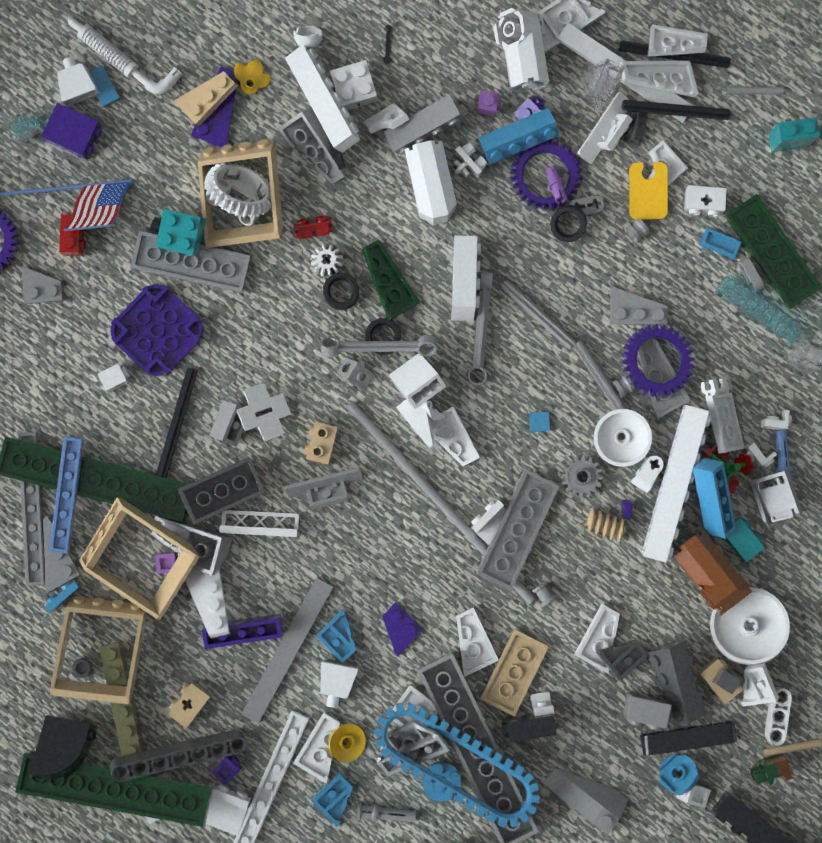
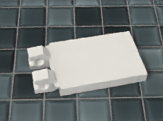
(723, 416)

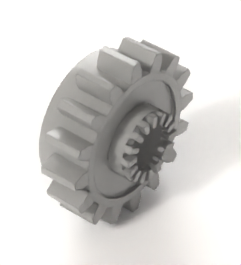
(571, 476)

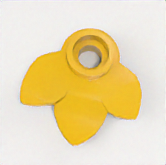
(251, 73)

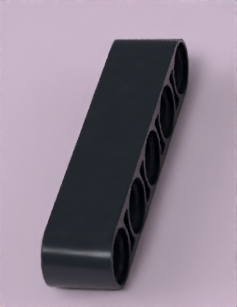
(687, 739)

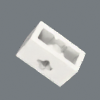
(713, 195)

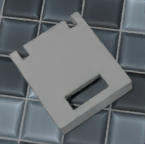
(778, 500)

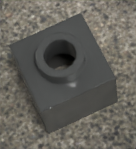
(727, 680)

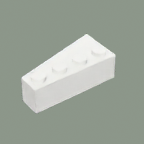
(464, 278)

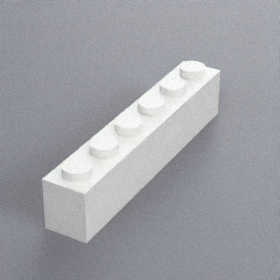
(322, 98)

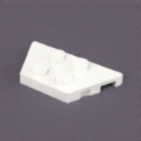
(559, 13)

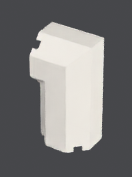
(524, 50)
(431, 182)

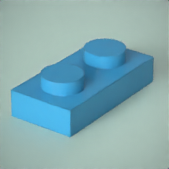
(57, 600)

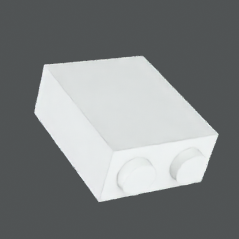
(417, 380)

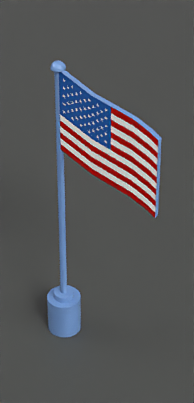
(96, 205)

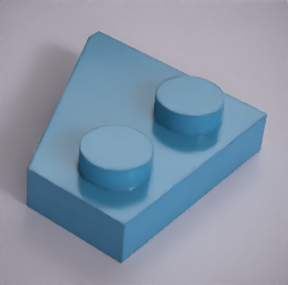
(338, 637)

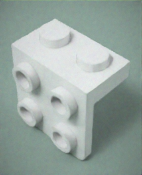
(487, 524)
(227, 809)

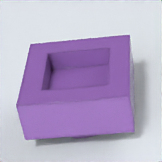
(165, 561)

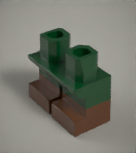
(771, 768)

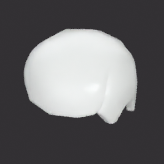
(308, 36)

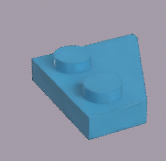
(333, 798)

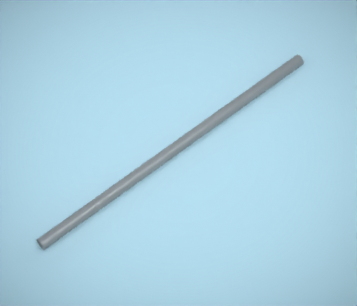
(429, 490)

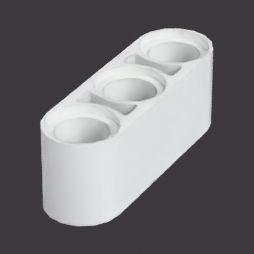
(782, 724)

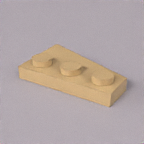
(205, 98)

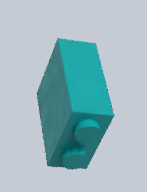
(794, 134)

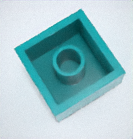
(180, 232)

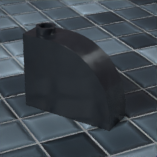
(61, 747)

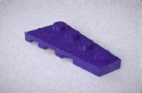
(217, 125)

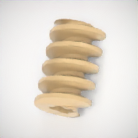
(605, 524)

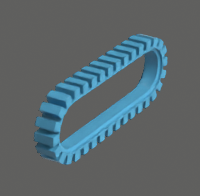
(449, 788)

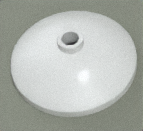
(634, 445)

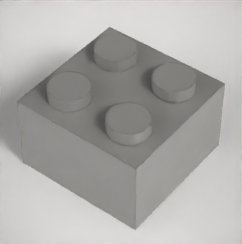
(646, 710)

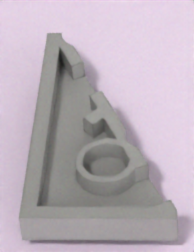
(58, 566)

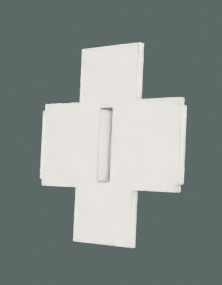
(258, 402)

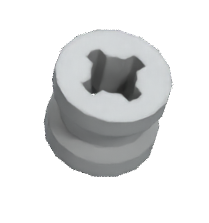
(637, 230)
(623, 386)

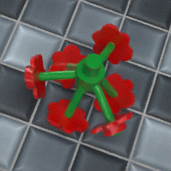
(740, 464)

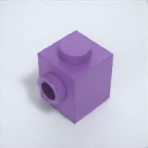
(488, 103)

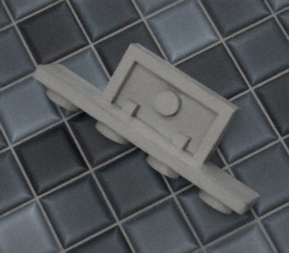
(325, 489)

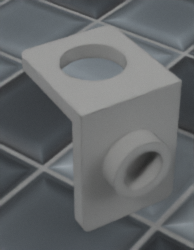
(357, 373)

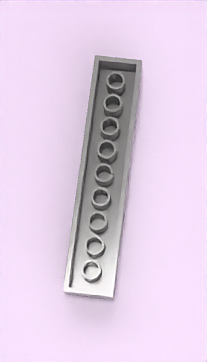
(458, 707)

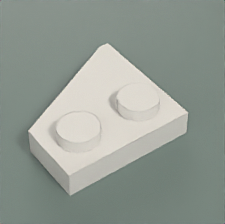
(758, 686)

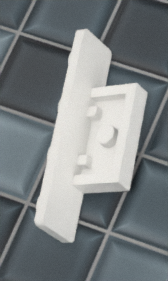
(607, 130)

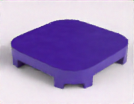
(157, 330)

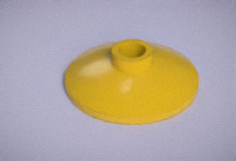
(352, 748)

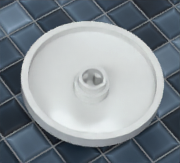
(752, 629)

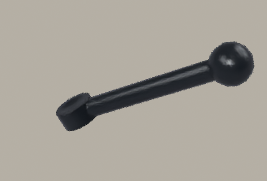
(387, 59)

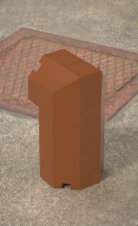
(712, 572)

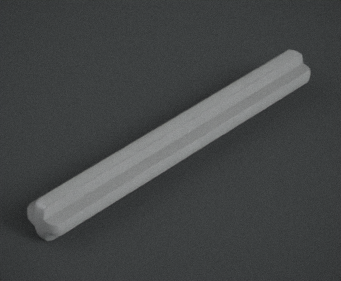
(538, 314)
(599, 375)

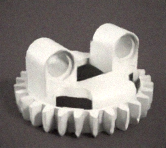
(248, 184)

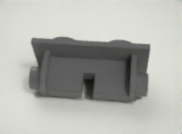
(635, 132)

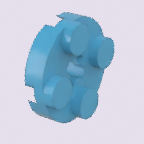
(450, 773)
(686, 781)

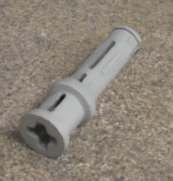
(410, 815)

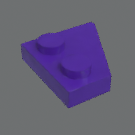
(400, 627)

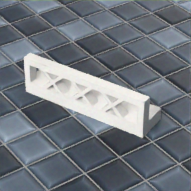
(259, 530)

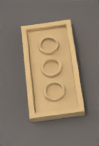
(514, 672)

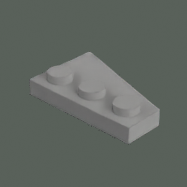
(635, 310)

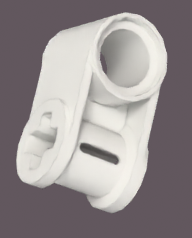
(645, 475)

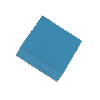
(539, 422)

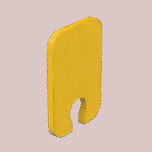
(648, 197)

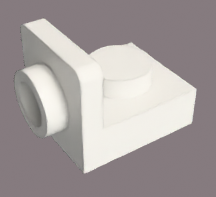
(773, 422)
(541, 704)
(697, 796)

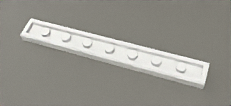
(595, 53)
(272, 778)

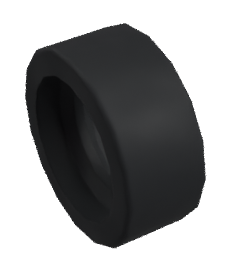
(554, 223)
(341, 305)
(379, 322)

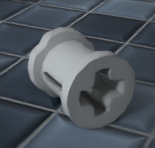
(544, 593)

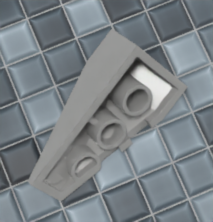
(209, 544)
(593, 800)

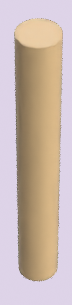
(792, 747)

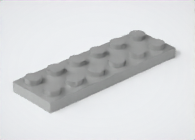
(211, 267)
(517, 530)

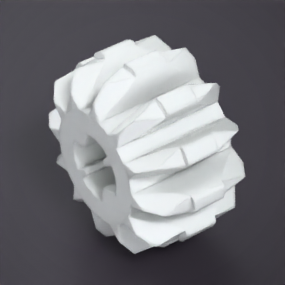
(335, 258)

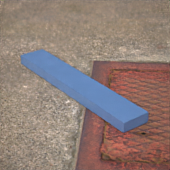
(66, 494)

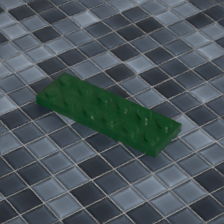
(773, 251)

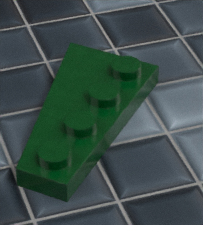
(389, 282)

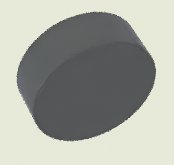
(82, 668)

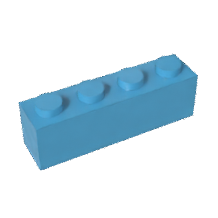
(518, 136)
(714, 498)

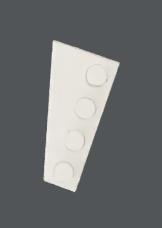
(661, 75)
(209, 600)

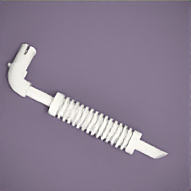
(120, 60)

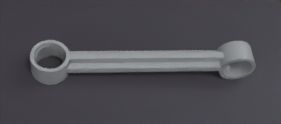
(481, 326)
(333, 346)

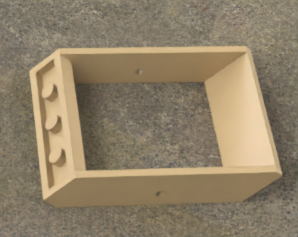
(248, 233)
(173, 580)
(89, 690)

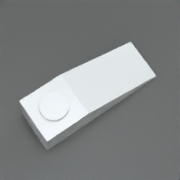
(420, 422)

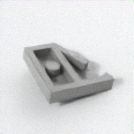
(40, 288)

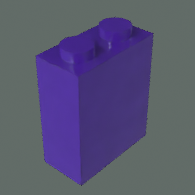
(72, 131)

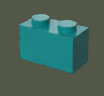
(743, 541)

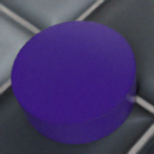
(626, 509)

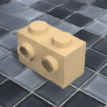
(321, 443)

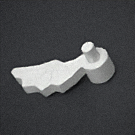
(434, 414)

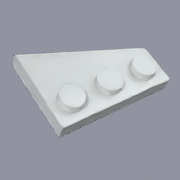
(675, 41)
(454, 437)
(598, 636)
(315, 753)

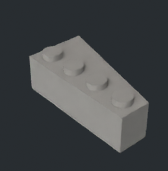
(425, 124)

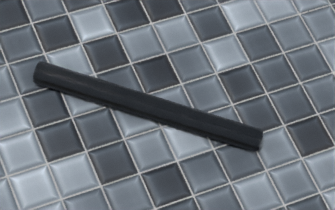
(698, 58)
(675, 110)
(176, 423)

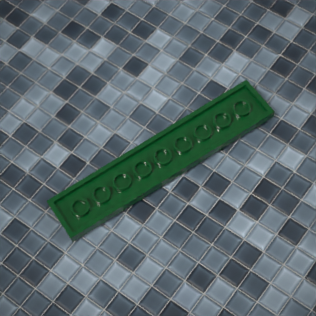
(96, 479)
(138, 796)

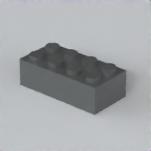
(221, 490)

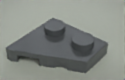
(622, 657)

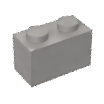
(227, 424)

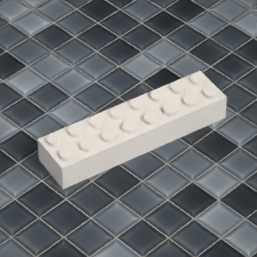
(675, 482)

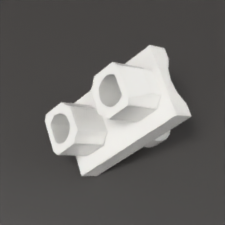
(464, 153)

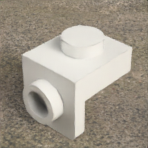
(758, 456)

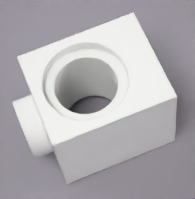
(114, 377)

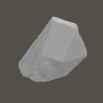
(415, 742)

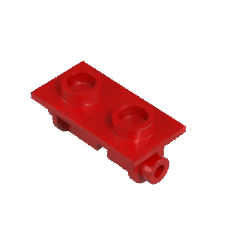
(320, 225)

